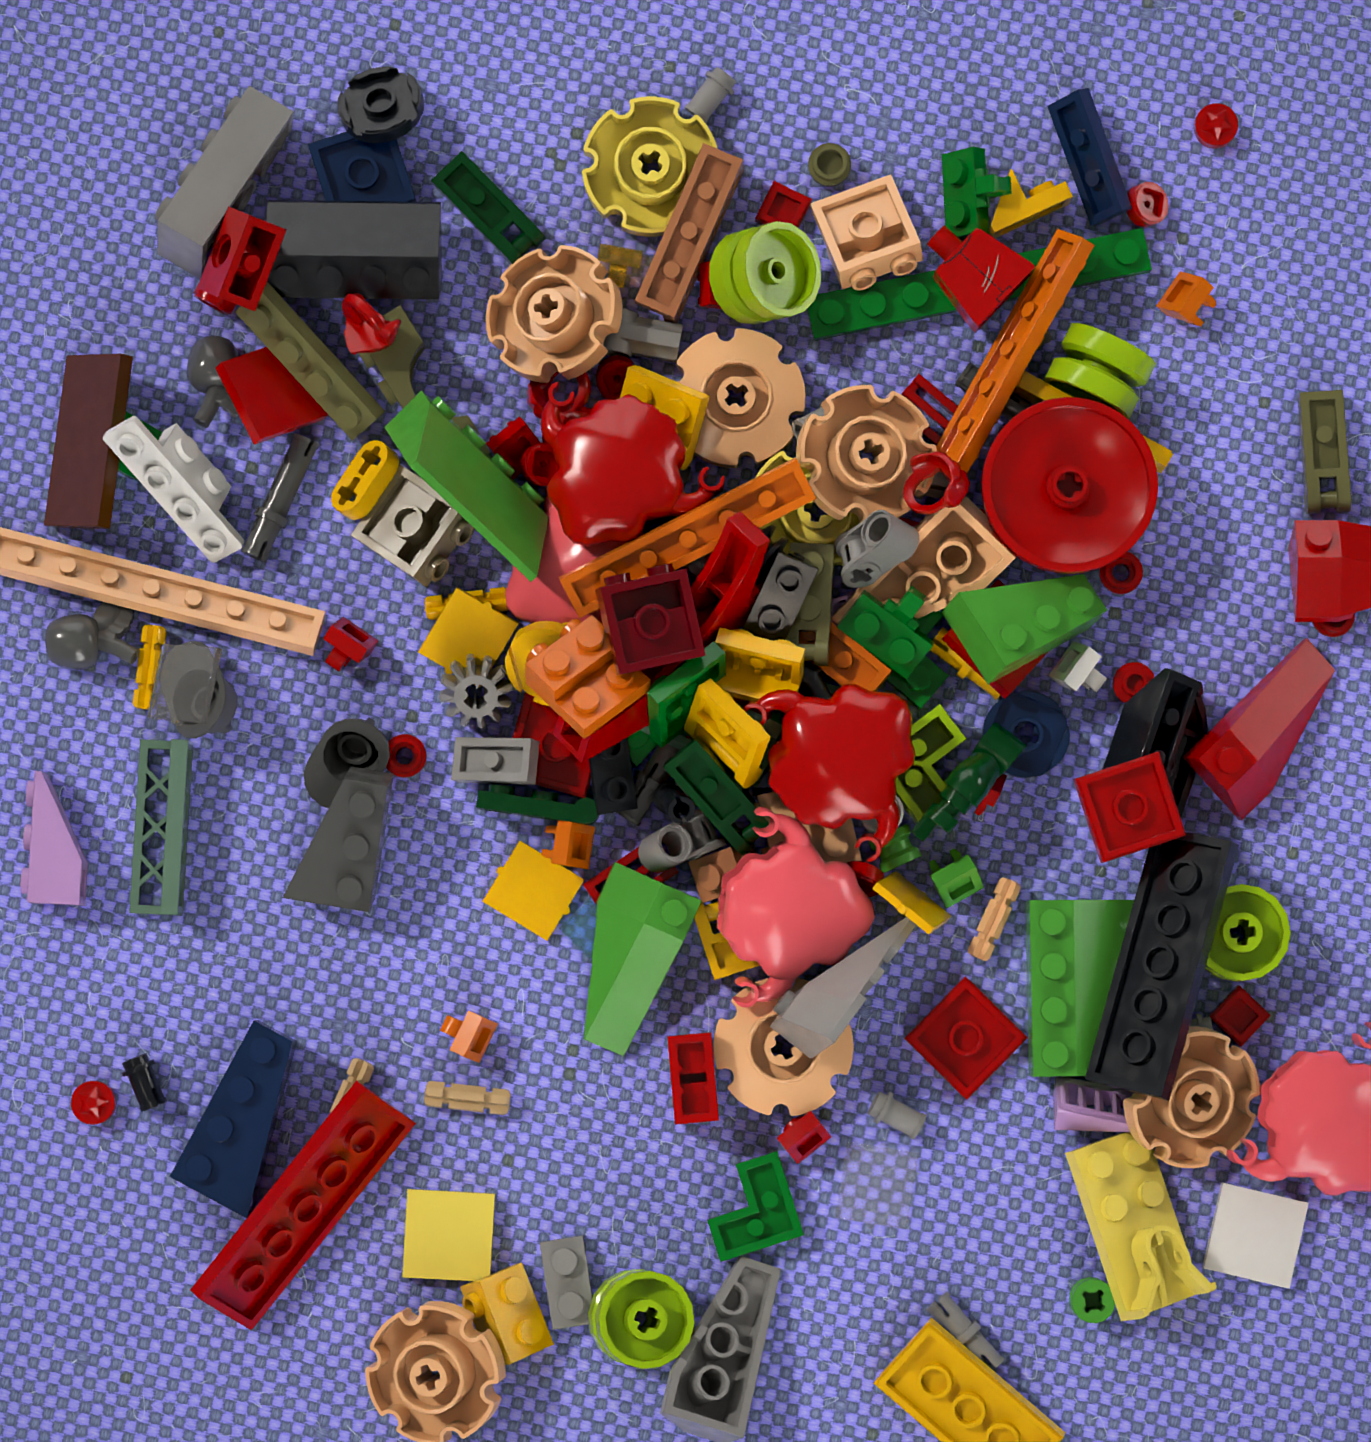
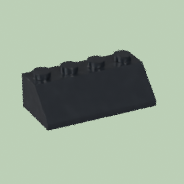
(357, 249)

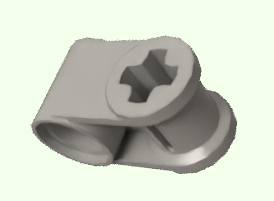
(875, 545)
(683, 841)

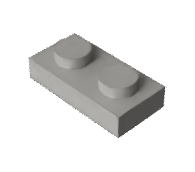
(495, 760)
(567, 1281)

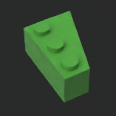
(1021, 621)

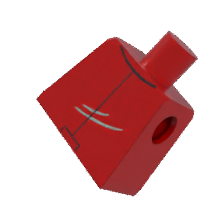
(977, 273)

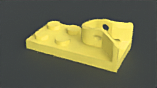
(1134, 1226)

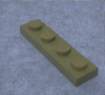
(311, 363)

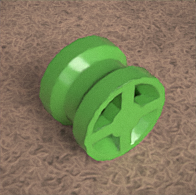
(897, 851)
(1086, 1295)

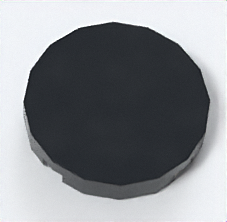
(380, 105)

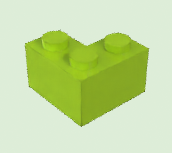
(932, 739)

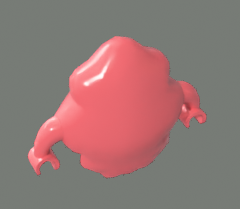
(545, 596)
(789, 909)
(1316, 1122)

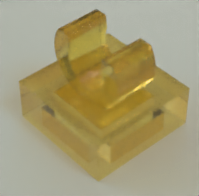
(620, 260)

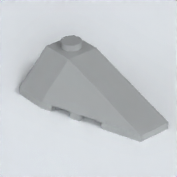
(826, 1005)
(718, 1369)

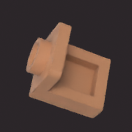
(709, 870)

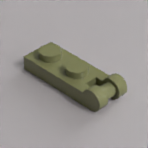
(1324, 450)
(817, 606)

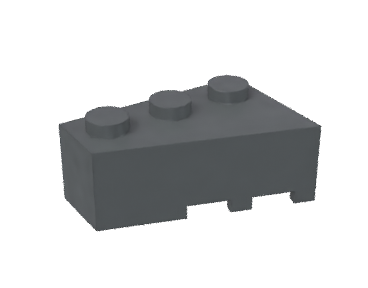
(348, 846)

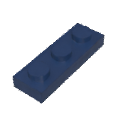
(1089, 157)

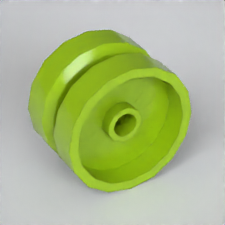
(765, 273)
(1100, 368)
(1264, 937)
(666, 1323)

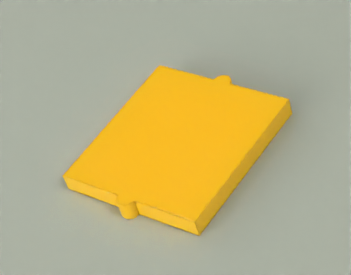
(467, 628)
(533, 890)
(912, 902)

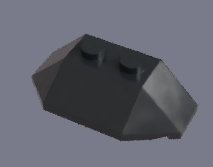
(1166, 719)

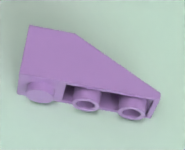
(56, 859)

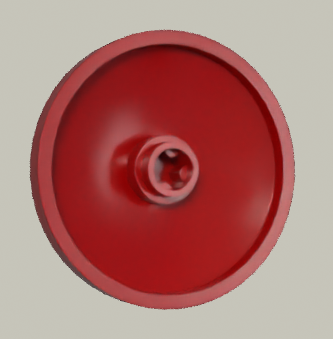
(1069, 485)

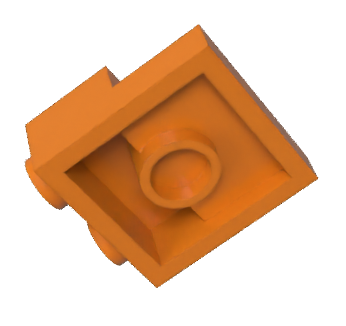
(580, 677)

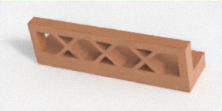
(690, 233)

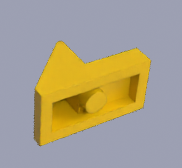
(1016, 211)

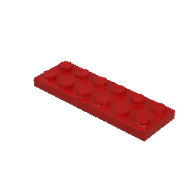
(303, 1206)

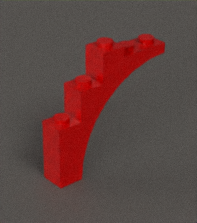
(721, 600)

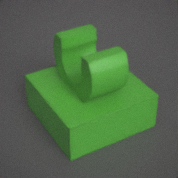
(956, 879)

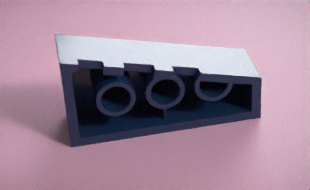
(235, 1131)

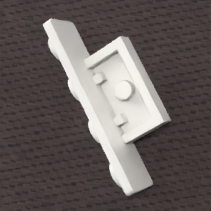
(180, 482)

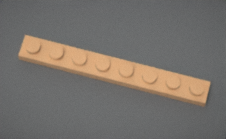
(160, 592)

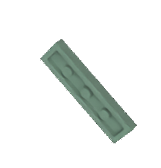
(176, 827)

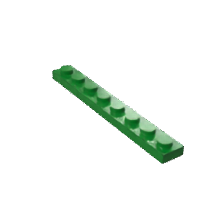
(920, 297)

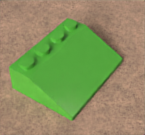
(471, 480)
(1069, 976)

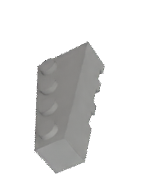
(221, 178)

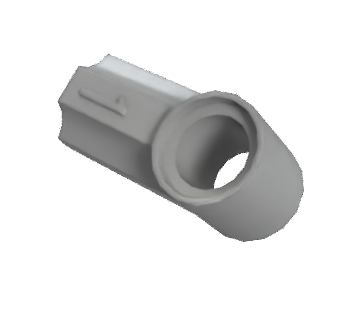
(645, 338)

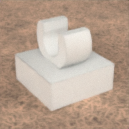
(1078, 669)

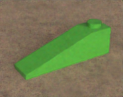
(633, 948)

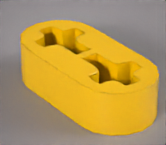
(365, 480)

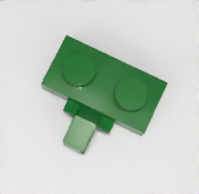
(968, 190)
(889, 629)

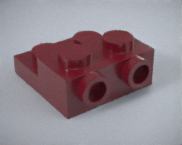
(650, 619)

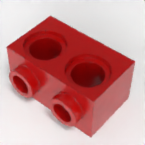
(693, 1078)

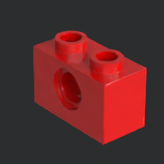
(241, 259)

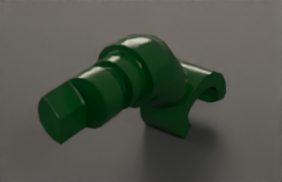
(971, 780)

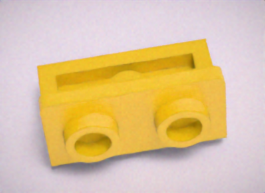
(758, 664)
(510, 1310)

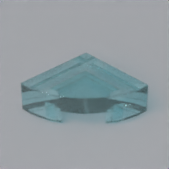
(581, 927)

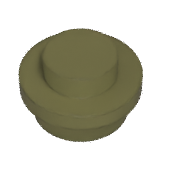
(829, 164)

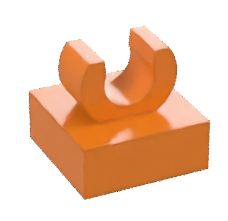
(1186, 297)
(571, 844)
(470, 1035)

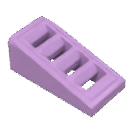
(1079, 1117)

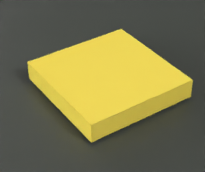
(448, 1235)

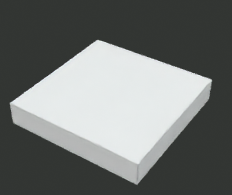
(1255, 1235)

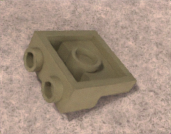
(413, 528)

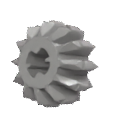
(475, 707)

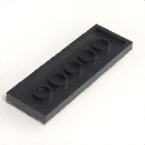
(1162, 965)

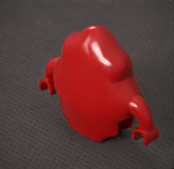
(617, 469)
(840, 757)

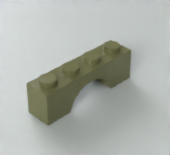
(398, 363)

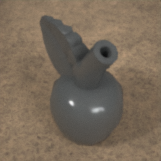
(202, 375)
(79, 638)

